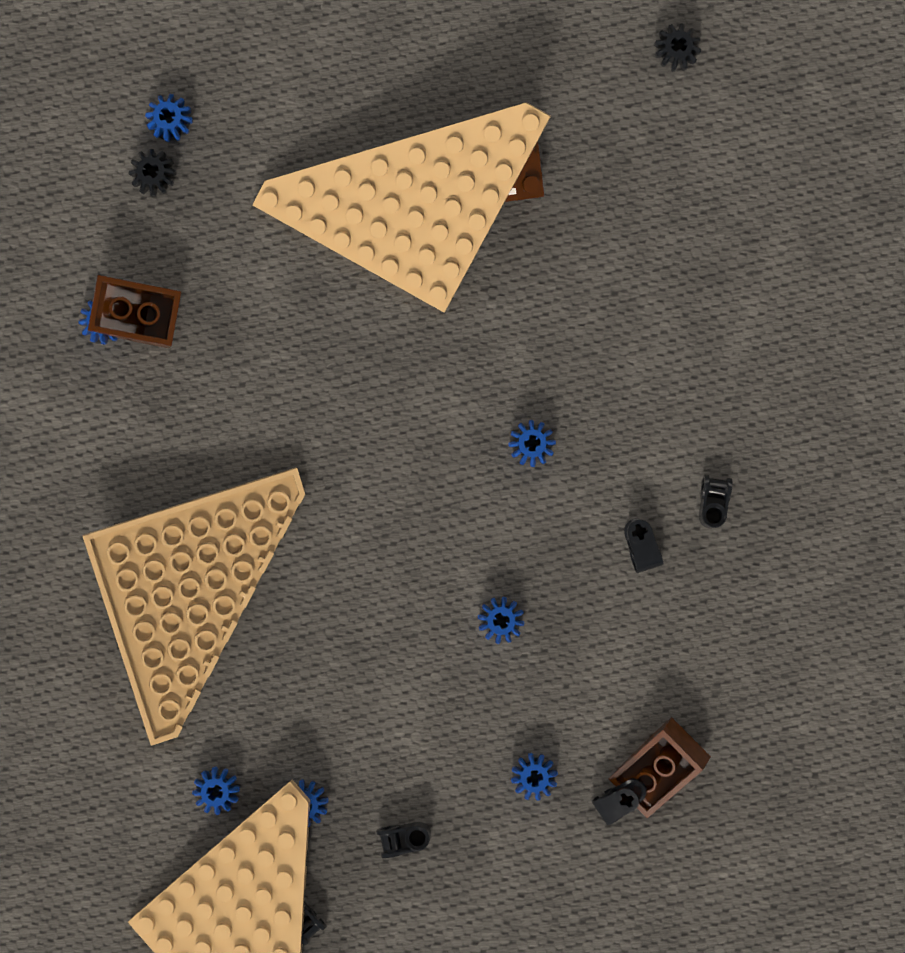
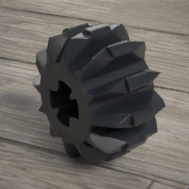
(683, 55)
(147, 182)

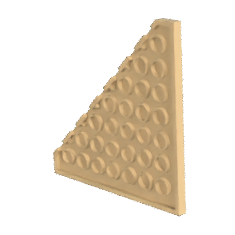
(414, 204)
(181, 584)
(242, 891)

